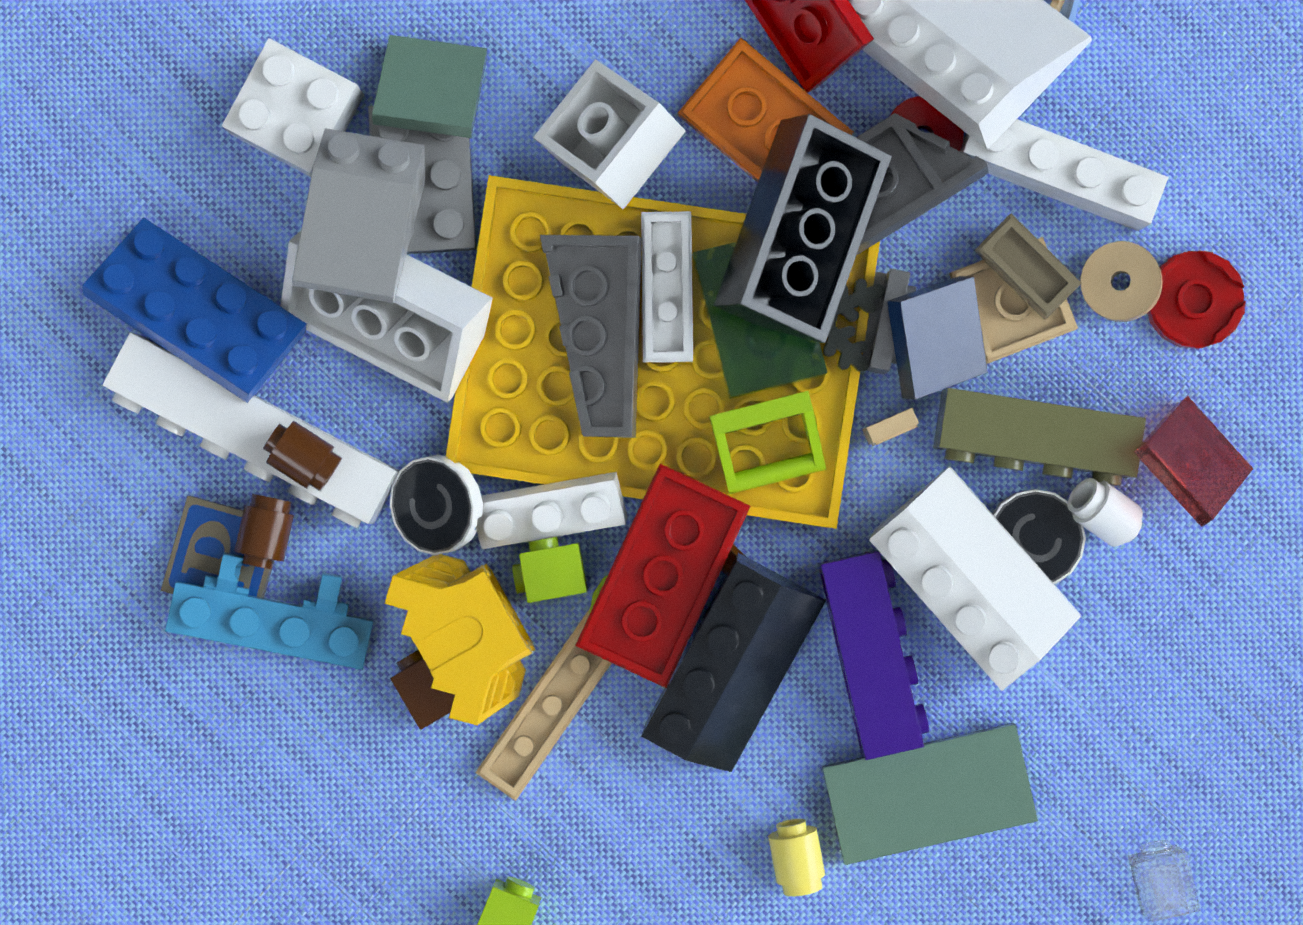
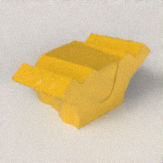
(463, 633)

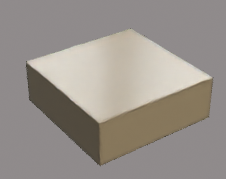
(890, 427)

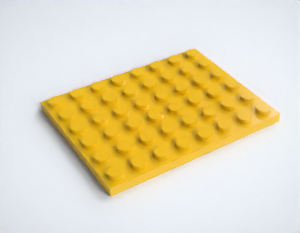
(517, 398)

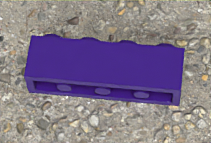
(871, 654)

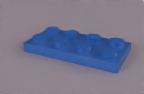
(194, 309)

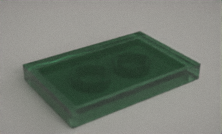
(750, 354)

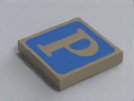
(199, 545)

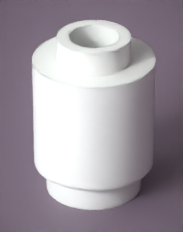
(1105, 512)

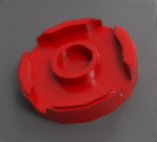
(1198, 300)

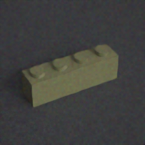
(1038, 434)

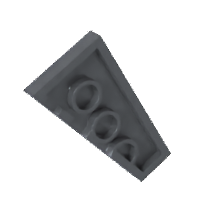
(598, 312)

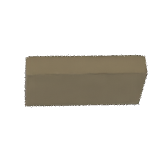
(1027, 266)

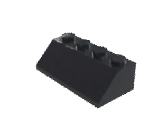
(803, 229)
(732, 665)

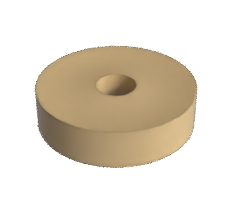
(1116, 259)

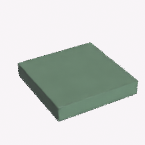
(429, 86)

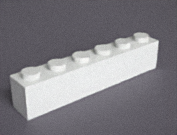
(189, 400)

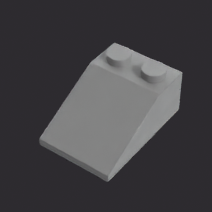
(359, 215)

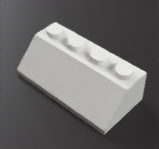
(418, 338)
(975, 578)

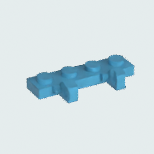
(231, 616)

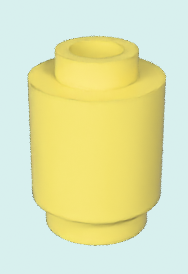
(797, 857)

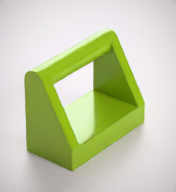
(761, 414)

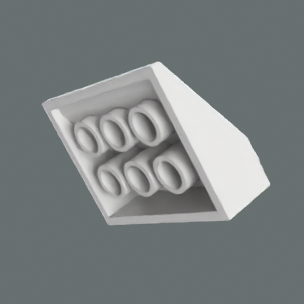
(973, 57)

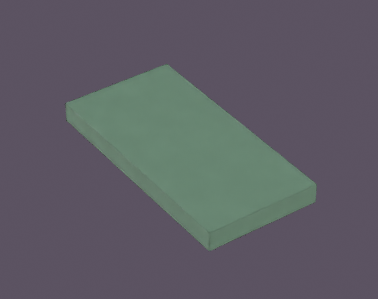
(930, 794)

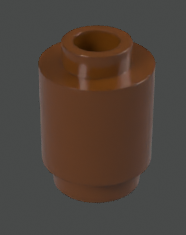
(301, 455)
(264, 531)

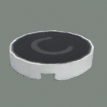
(435, 504)
(1044, 530)

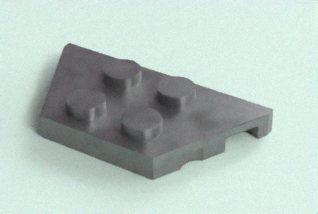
(918, 176)

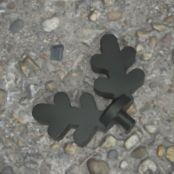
(837, 337)

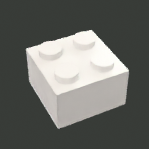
(290, 105)
(609, 133)

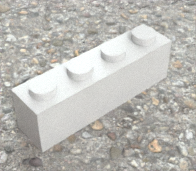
(1072, 173)

